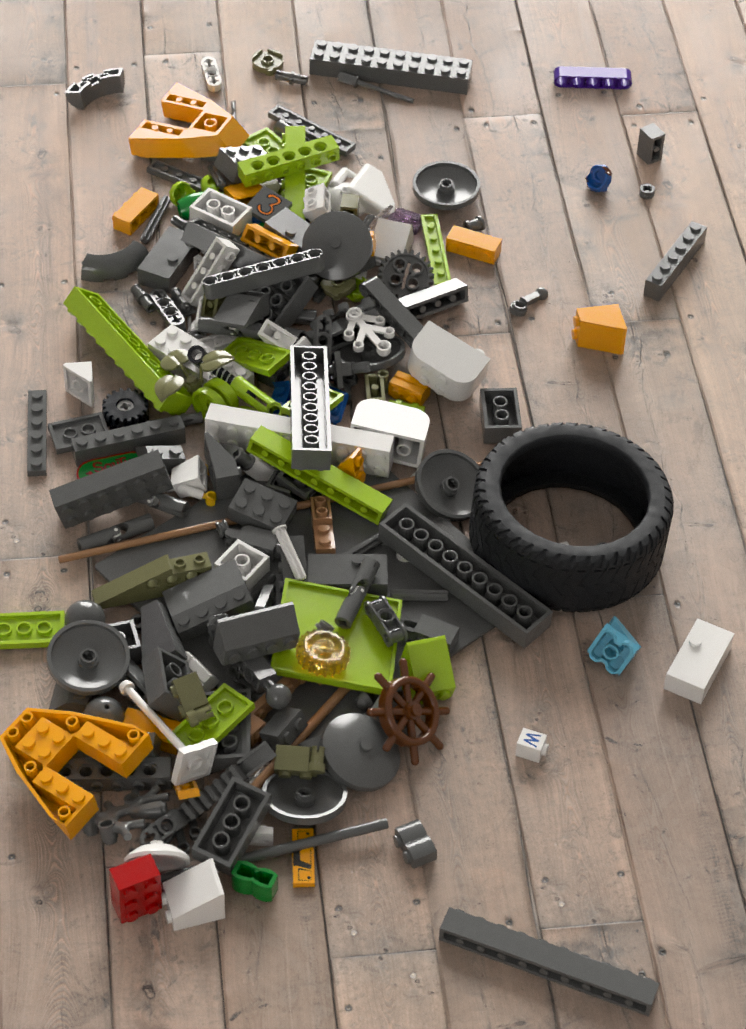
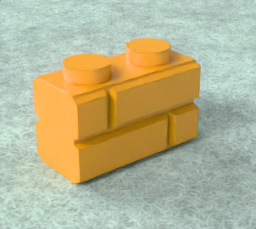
(408, 389)

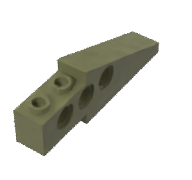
(151, 580)

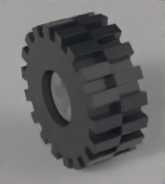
(117, 416)

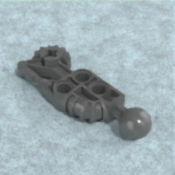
(255, 674)

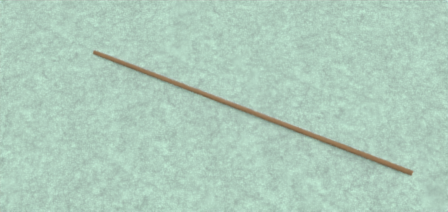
(201, 527)

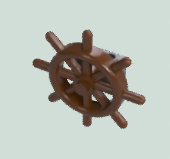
(401, 714)

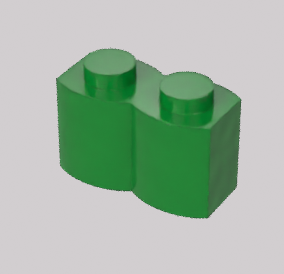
(254, 881)

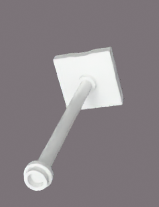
(192, 760)

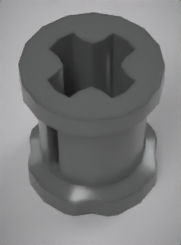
(475, 224)

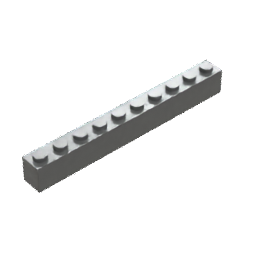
(419, 304)
(549, 961)

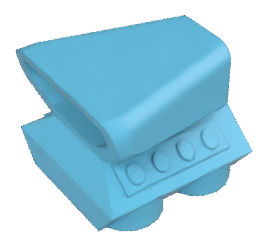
(614, 647)

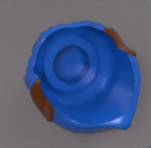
(599, 178)

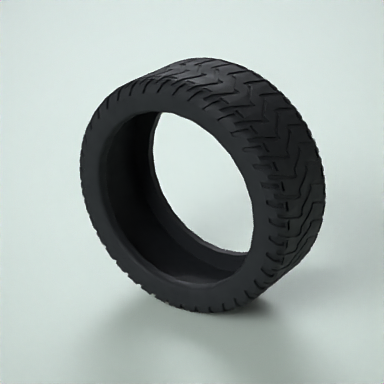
(582, 460)

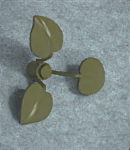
(169, 385)

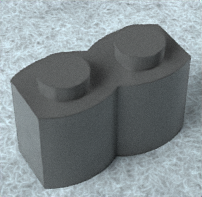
(415, 843)

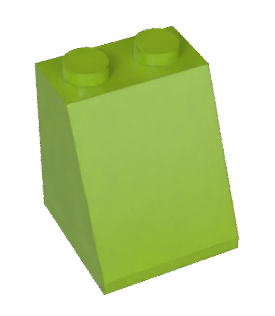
(427, 657)

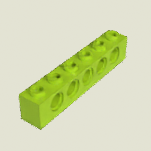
(288, 161)

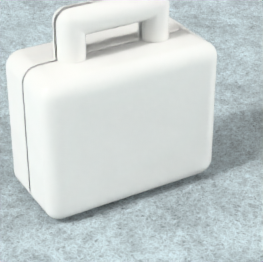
(370, 186)

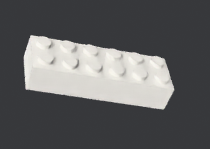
(175, 338)

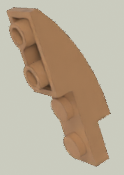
(322, 525)

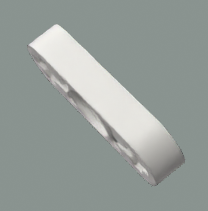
(211, 78)

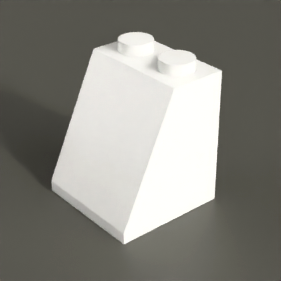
(392, 237)
(194, 897)

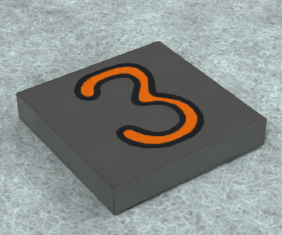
(267, 204)

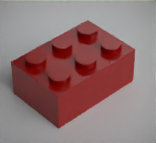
(135, 888)

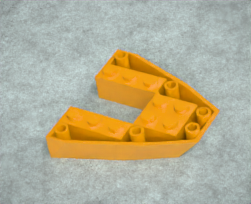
(210, 128)
(47, 739)

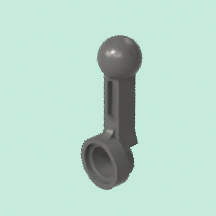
(519, 307)

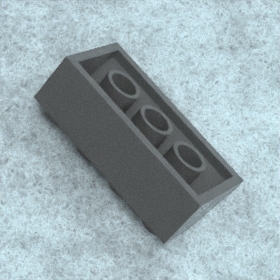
(256, 633)

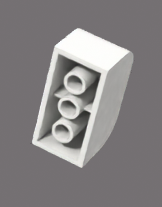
(446, 363)
(403, 422)

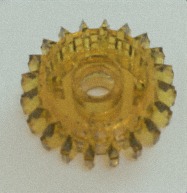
(323, 652)

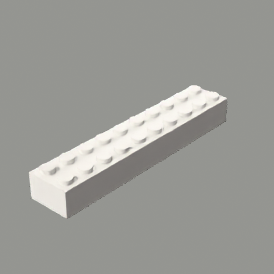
(237, 426)

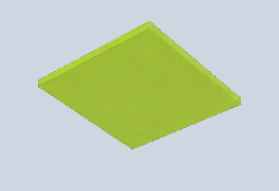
(368, 649)

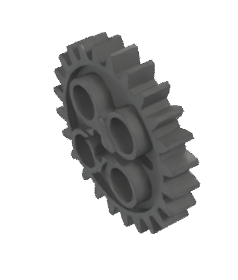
(389, 272)

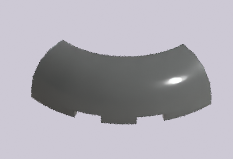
(96, 86)
(113, 265)

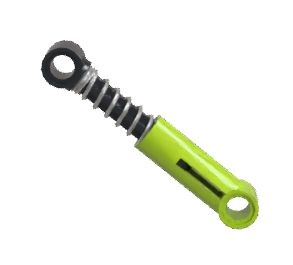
(241, 386)

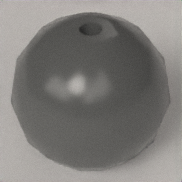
(84, 610)
(105, 708)

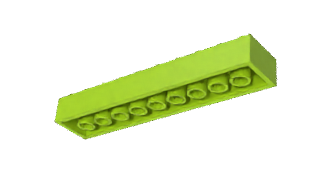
(124, 348)

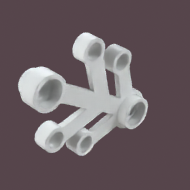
(356, 316)

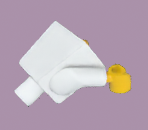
(190, 480)

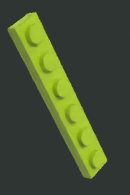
(435, 248)

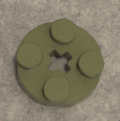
(267, 61)
(340, 290)

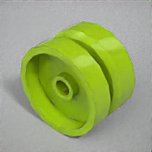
(216, 392)

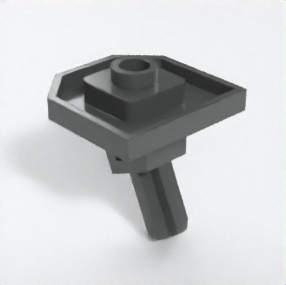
(340, 369)

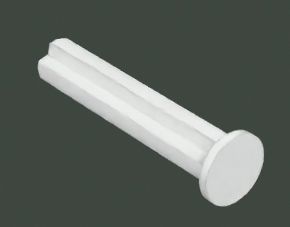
(289, 552)

